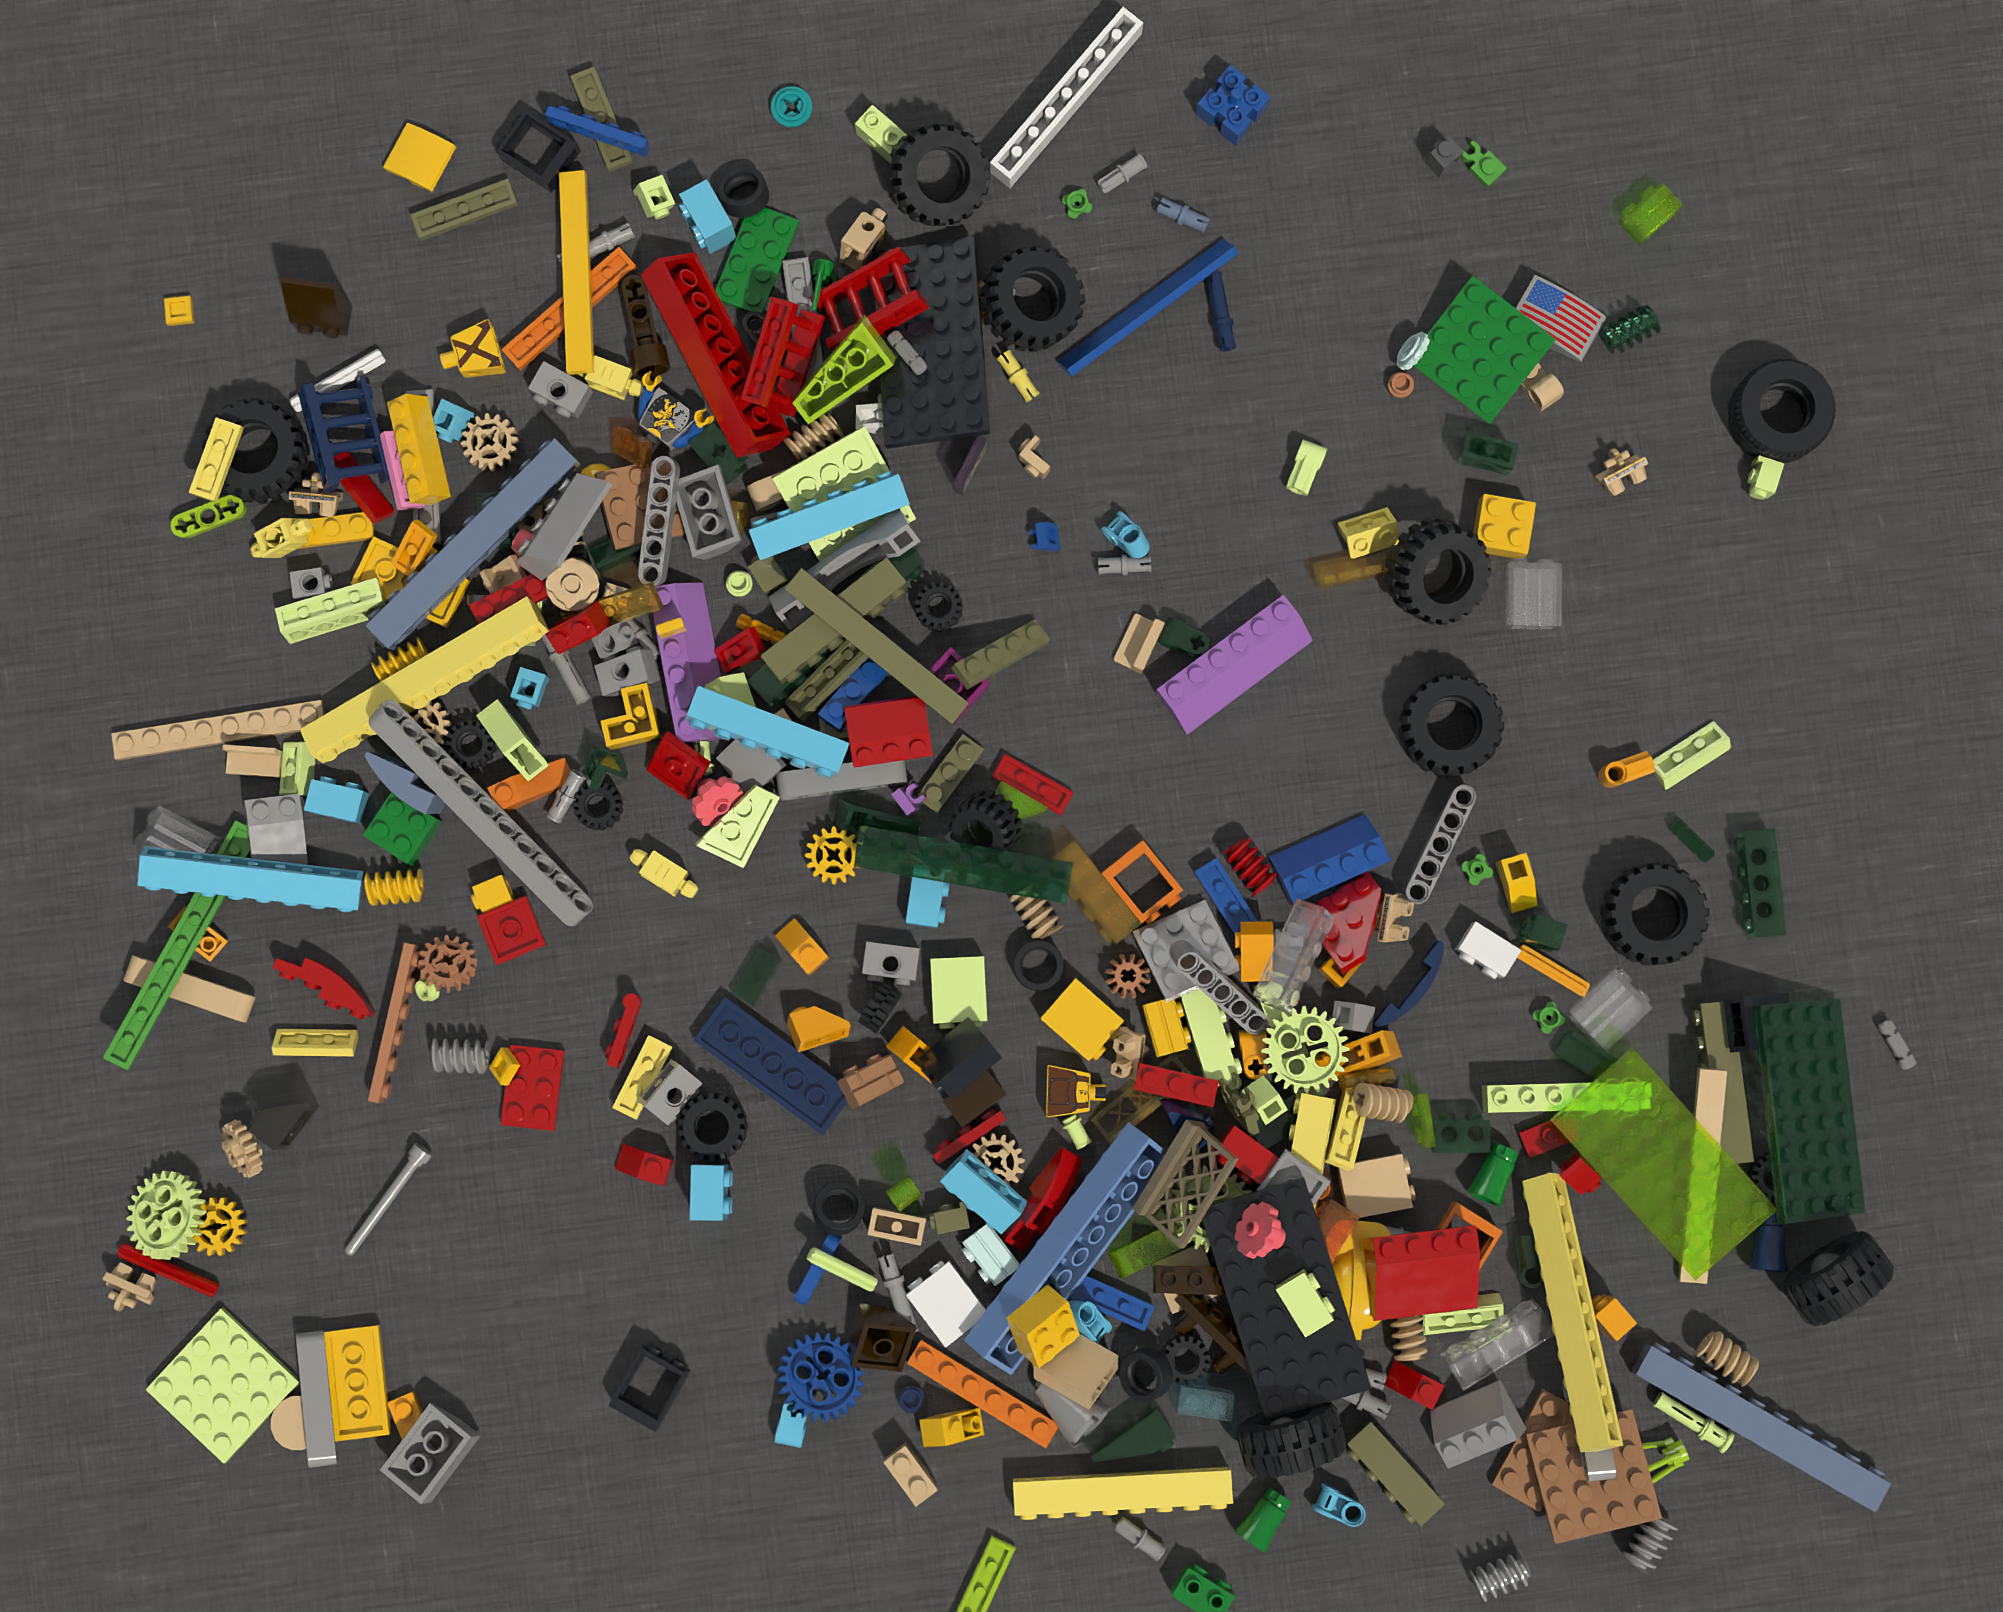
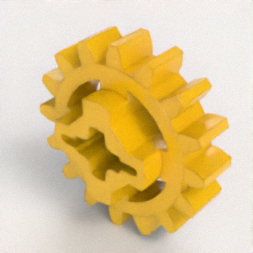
(824, 865)
(219, 1236)

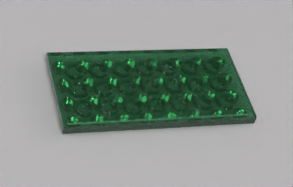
(1808, 1110)

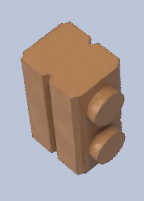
(870, 1081)

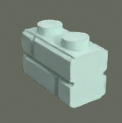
(990, 1254)

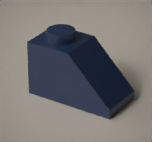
(1180, 1112)

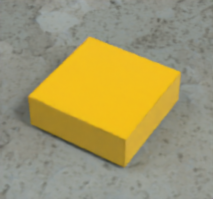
(179, 310)
(671, 628)
(504, 1066)

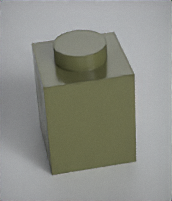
(767, 575)

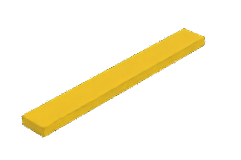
(576, 272)

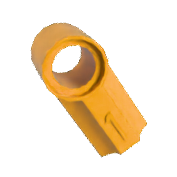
(1627, 769)

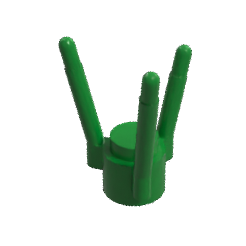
(822, 273)

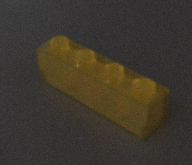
(1097, 896)

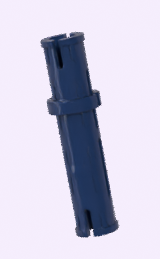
(1222, 322)

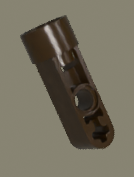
(648, 352)

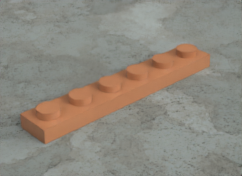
(392, 1032)

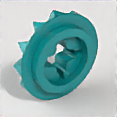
(791, 95)

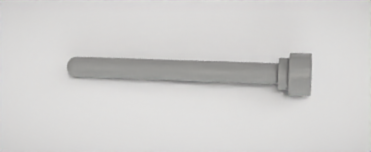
(417, 1157)

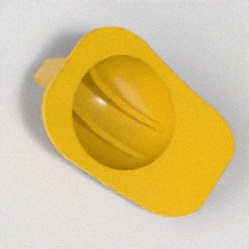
(1352, 1275)

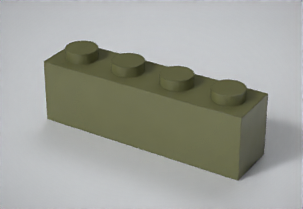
(1394, 1473)

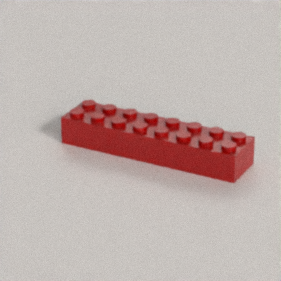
(713, 352)

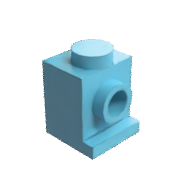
(451, 420)
(525, 679)

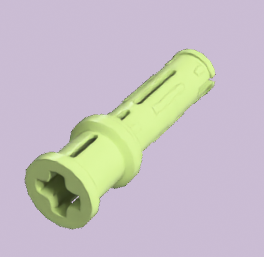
(1706, 1427)

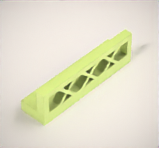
(330, 608)

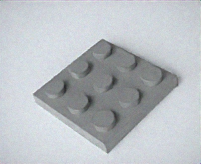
(1191, 924)

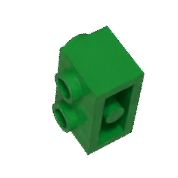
(1201, 1591)

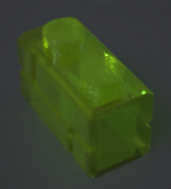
(1650, 213)

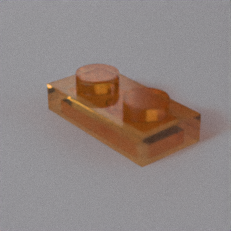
(631, 446)

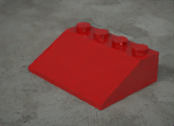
(1423, 1272)

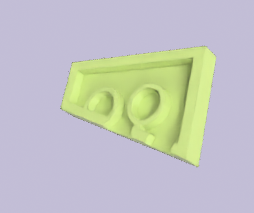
(740, 827)

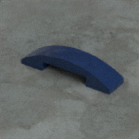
(1432, 962)

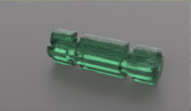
(1691, 840)

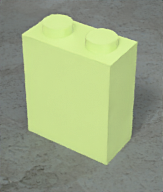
(512, 740)
(958, 991)

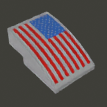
(1562, 316)

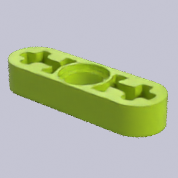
(193, 529)

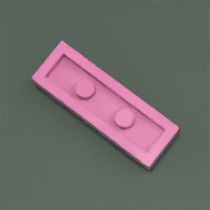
(396, 473)

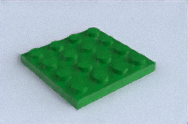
(1483, 349)

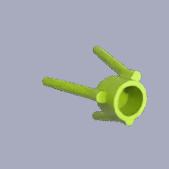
(1673, 1454)

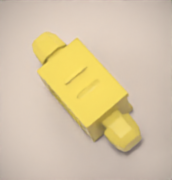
(613, 379)
(294, 536)
(664, 873)

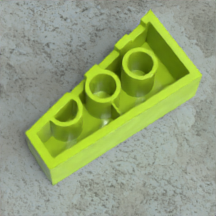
(848, 368)

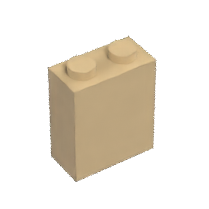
(1377, 1185)
(1079, 1371)

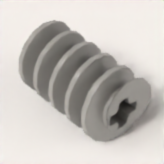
(460, 1057)
(1649, 1543)
(1501, 1576)

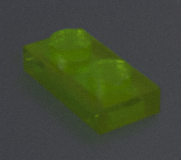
(1424, 1132)

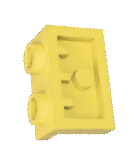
(1369, 532)

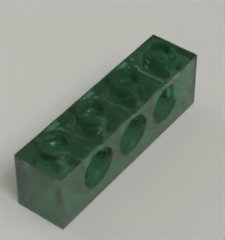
(1768, 870)

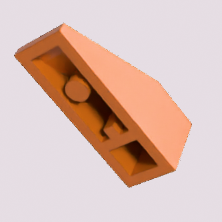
(517, 791)

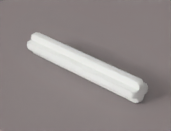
(345, 375)

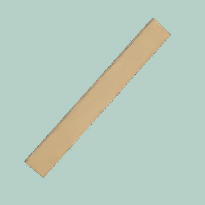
(1709, 1112)

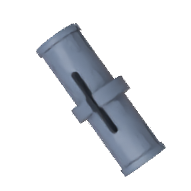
(1183, 215)

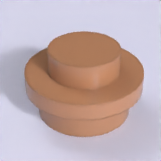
(1400, 385)

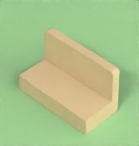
(1138, 643)
(253, 761)

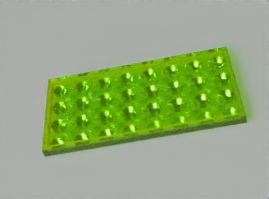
(1663, 1164)

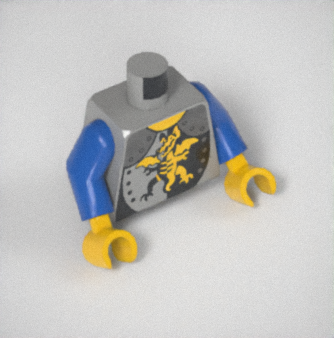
(666, 418)

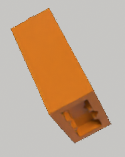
(1125, 861)
(1492, 1232)

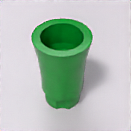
(1494, 1175)
(1264, 1520)

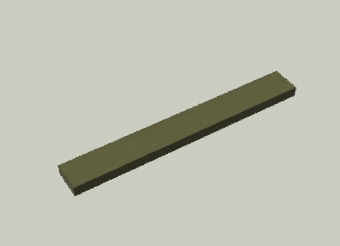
(876, 646)

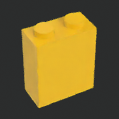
(1083, 1020)

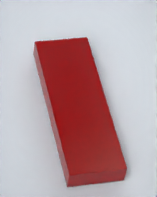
(364, 491)
(1033, 784)

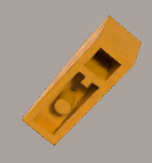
(1366, 1053)

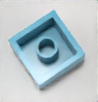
(709, 220)
(710, 1192)

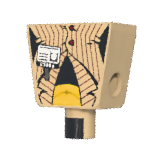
(863, 239)

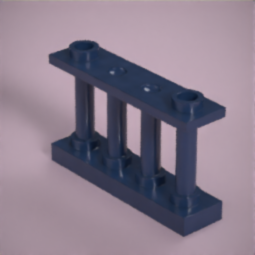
(325, 450)

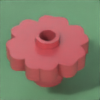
(715, 799)
(1259, 1231)

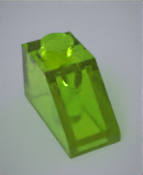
(1026, 805)

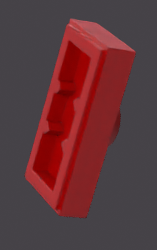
(1542, 1138)

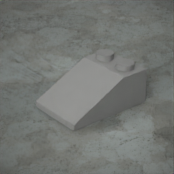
(276, 829)

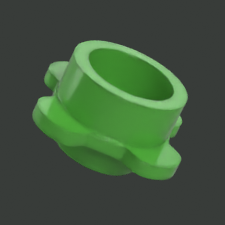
(1077, 196)
(1469, 869)
(1556, 1017)

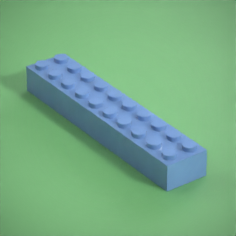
(1072, 1241)

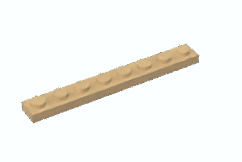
(215, 730)

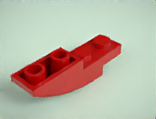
(335, 989)
(1048, 1198)

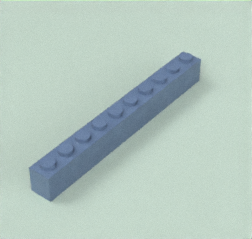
(473, 544)
(1760, 1427)

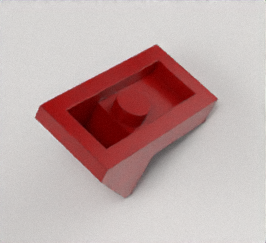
(740, 650)
(1413, 1385)

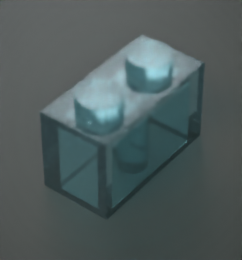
(1205, 1402)

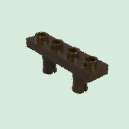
(1187, 1280)
(1211, 1319)

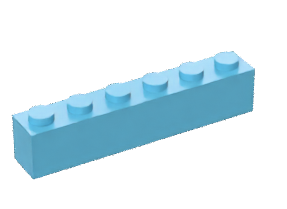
(828, 516)
(766, 731)

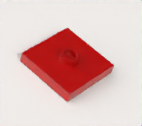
(678, 765)
(511, 930)

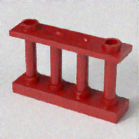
(888, 315)
(770, 351)

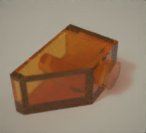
(1336, 1225)

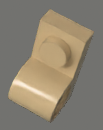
(1542, 388)

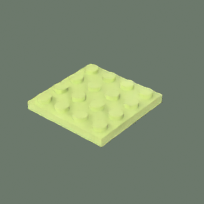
(832, 469)
(223, 1385)

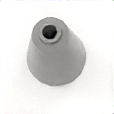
(1069, 1416)

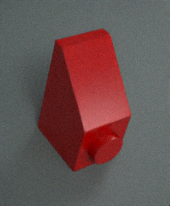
(644, 1165)
(1580, 1174)

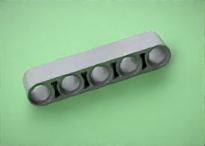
(653, 509)
(806, 783)
(1448, 835)
(1211, 980)
(316, 1399)

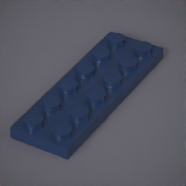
(772, 1065)

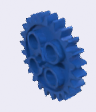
(800, 1390)

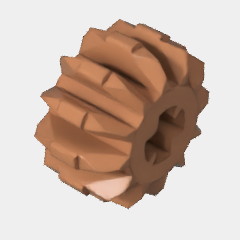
(1126, 966)

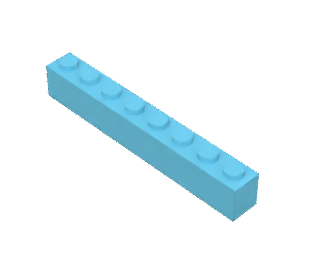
(250, 879)

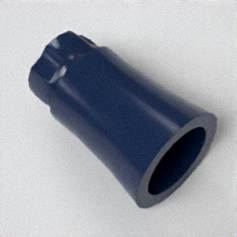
(1769, 1247)

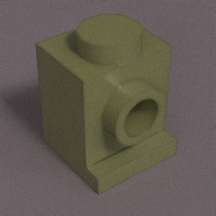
(950, 1218)

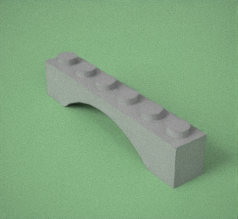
(884, 539)

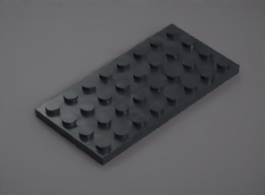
(952, 392)
(1285, 1365)

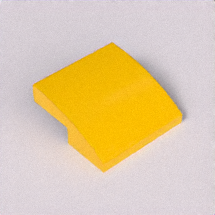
(419, 157)

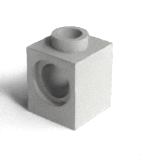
(301, 578)
(614, 639)
(1353, 1016)

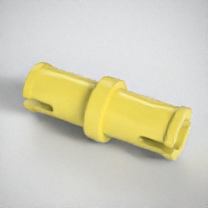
(1018, 376)

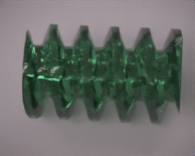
(1630, 328)

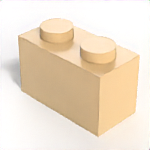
(897, 1226)
(911, 1474)

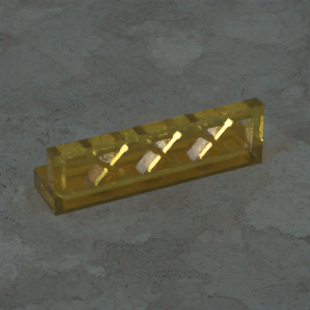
(1348, 570)
(1142, 1110)

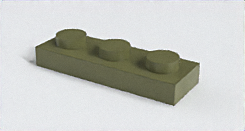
(950, 773)

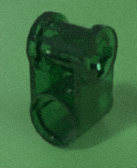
(1179, 637)

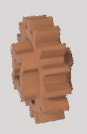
(449, 959)

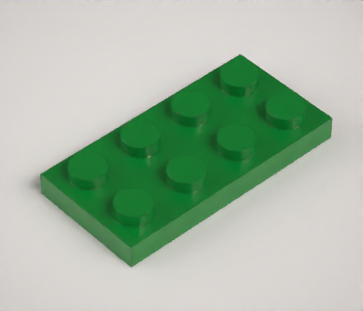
(756, 260)

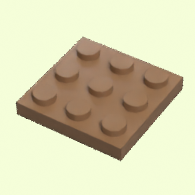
(627, 502)

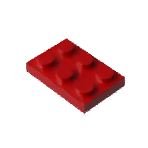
(534, 1091)

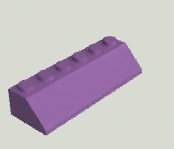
(687, 656)
(1234, 665)

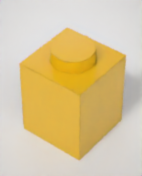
(492, 893)

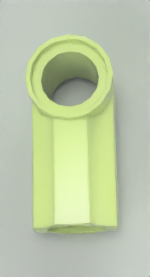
(1307, 463)

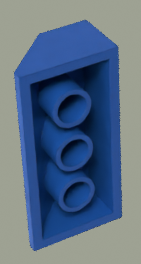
(1329, 859)

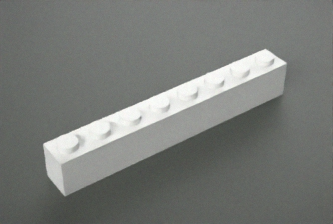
(1066, 97)

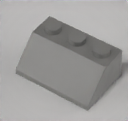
(707, 513)
(1475, 1424)
(430, 1453)

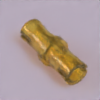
(1376, 1077)

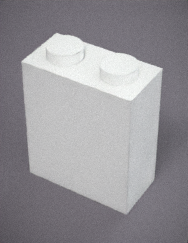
(946, 1302)

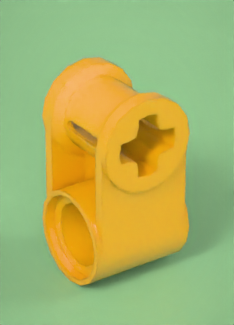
(1250, 1050)

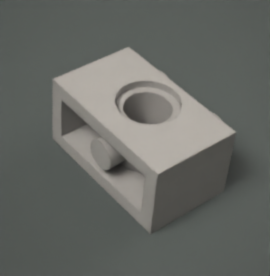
(548, 380)
(612, 671)
(877, 953)
(670, 1077)

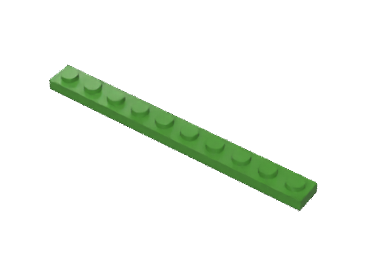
(171, 963)

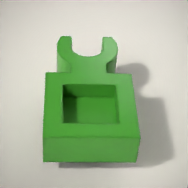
(1485, 167)

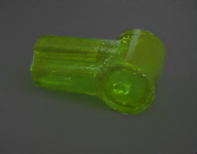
(904, 1193)

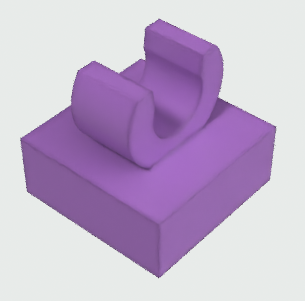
(906, 799)

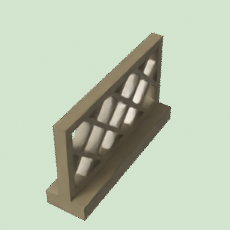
(1172, 1171)

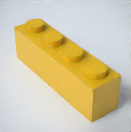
(418, 449)

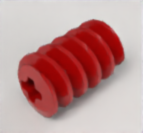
(1250, 865)

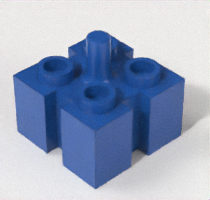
(1232, 105)

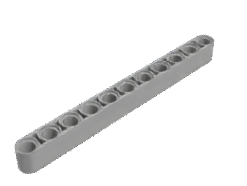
(480, 813)

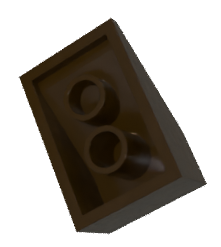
(316, 307)

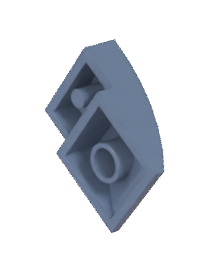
(404, 782)

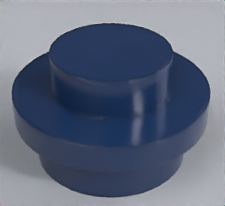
(911, 1399)

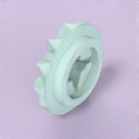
(1412, 350)

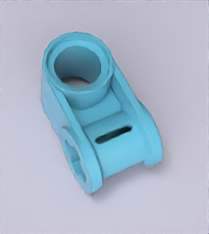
(1127, 536)
(1089, 1320)
(790, 1427)
(1337, 1505)

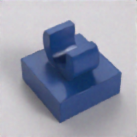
(1047, 537)

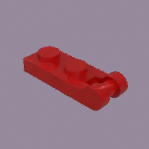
(624, 1028)

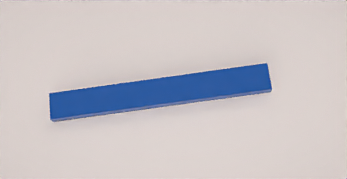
(1147, 307)

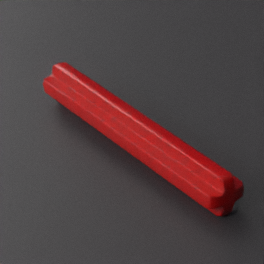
(169, 1270)

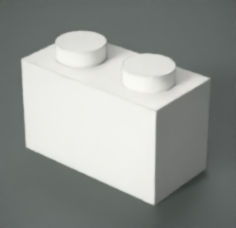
(1487, 950)

